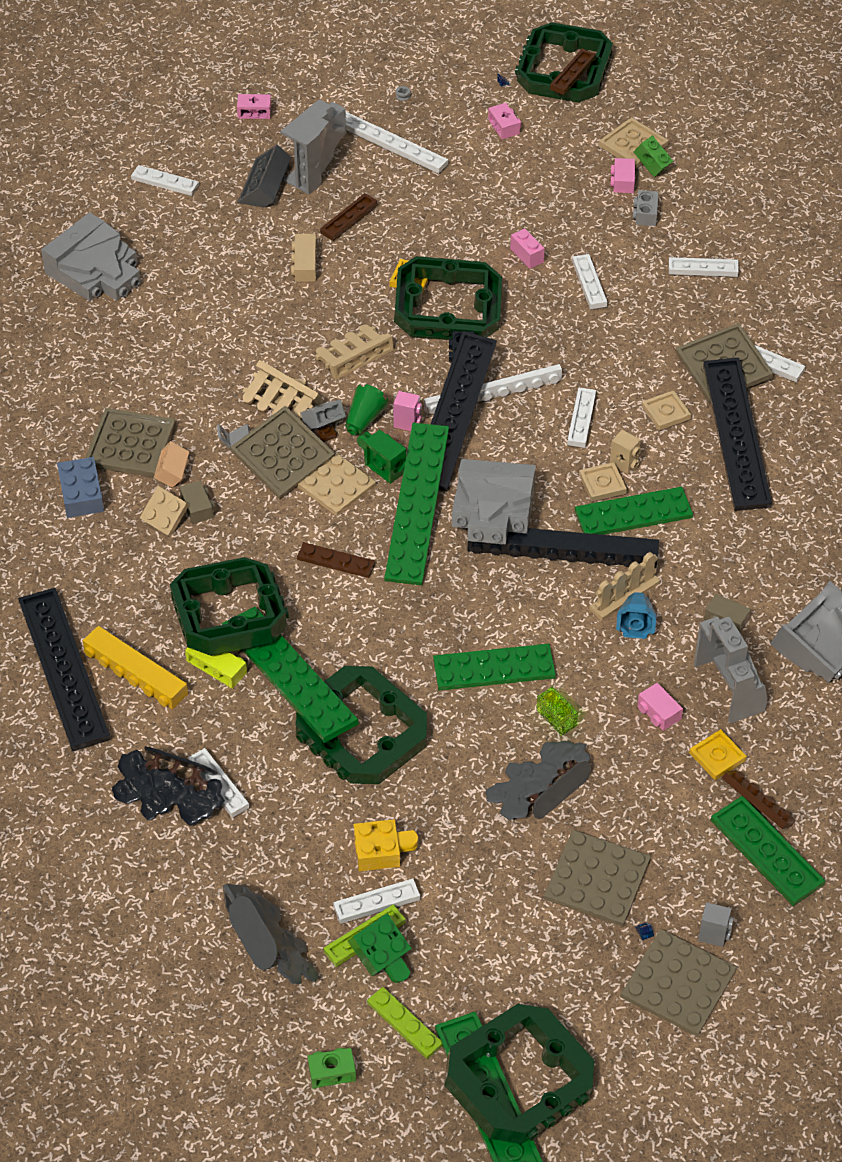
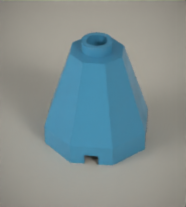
(638, 615)

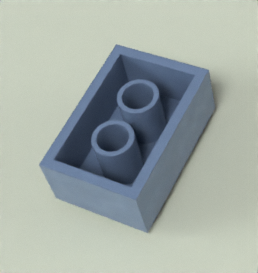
(80, 487)

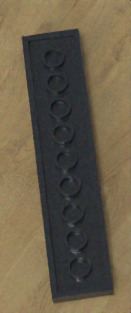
(461, 395)
(737, 434)
(64, 669)

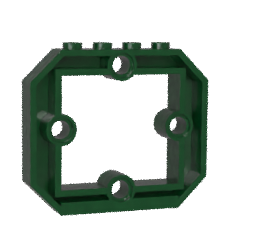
(571, 39)
(409, 295)
(239, 631)
(391, 752)
(488, 1111)

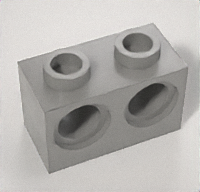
(646, 208)
(323, 414)

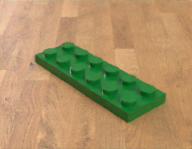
(634, 511)
(494, 667)
(767, 851)

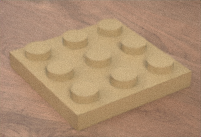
(627, 138)
(337, 484)

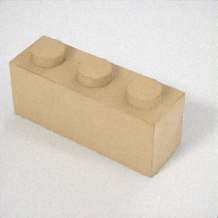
(304, 258)

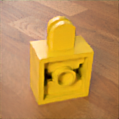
(380, 844)

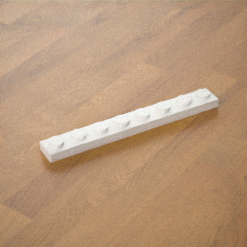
(395, 143)
(508, 385)

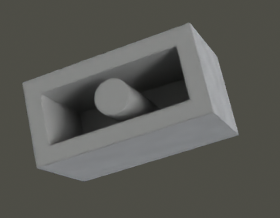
(715, 925)

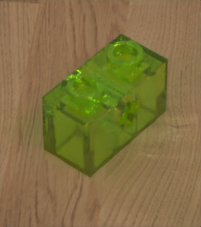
(557, 711)

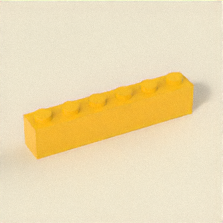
(135, 667)

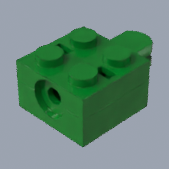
(383, 455)
(381, 948)

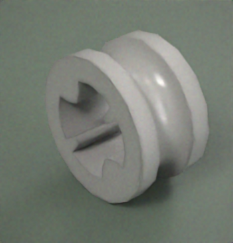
(402, 93)

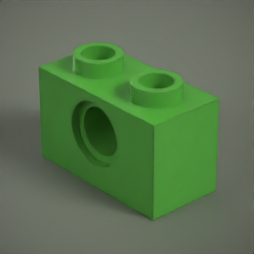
(653, 156)
(323, 1076)

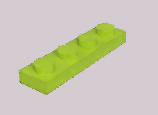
(341, 950)
(404, 1022)

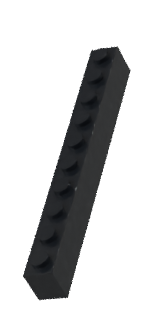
(571, 547)

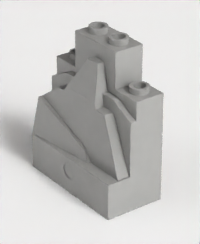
(314, 138)
(92, 260)
(493, 499)
(815, 635)
(724, 645)

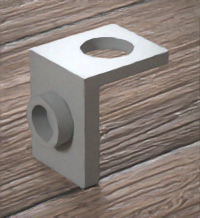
(233, 437)

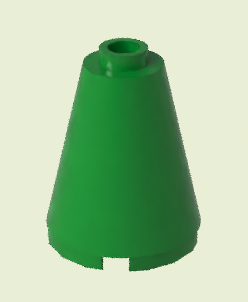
(365, 408)

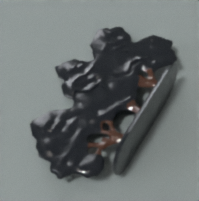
(162, 788)

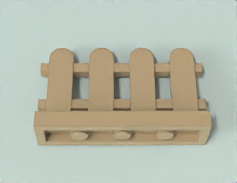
(361, 354)
(276, 386)
(610, 602)

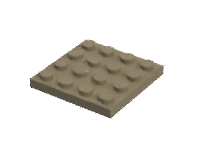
(724, 344)
(130, 441)
(282, 452)
(597, 878)
(678, 982)

